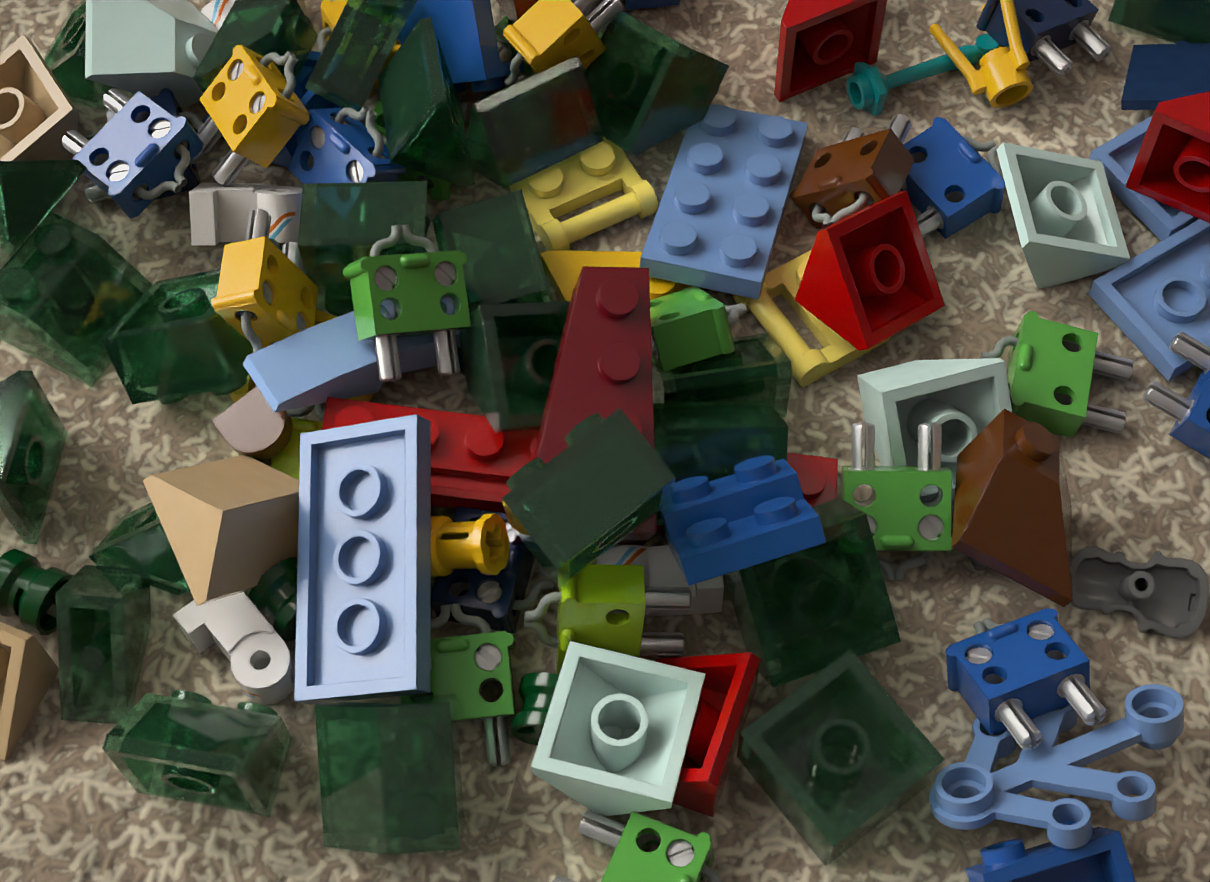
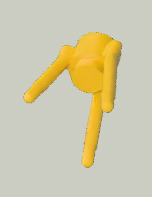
(1002, 69)

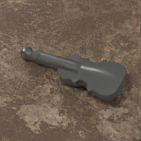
(1160, 594)

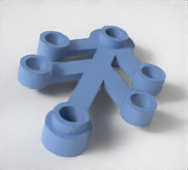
(973, 795)

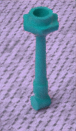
(870, 87)

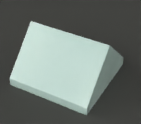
(1062, 214)
(617, 730)

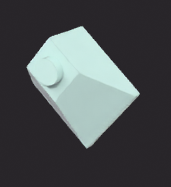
(147, 46)
(949, 392)

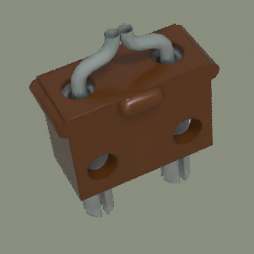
(854, 173)

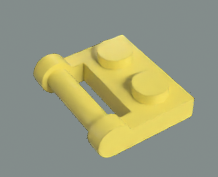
(579, 182)
(806, 363)

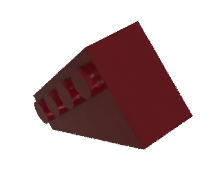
(603, 364)

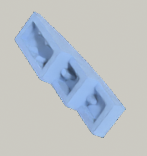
(329, 363)

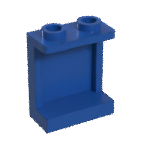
(467, 41)

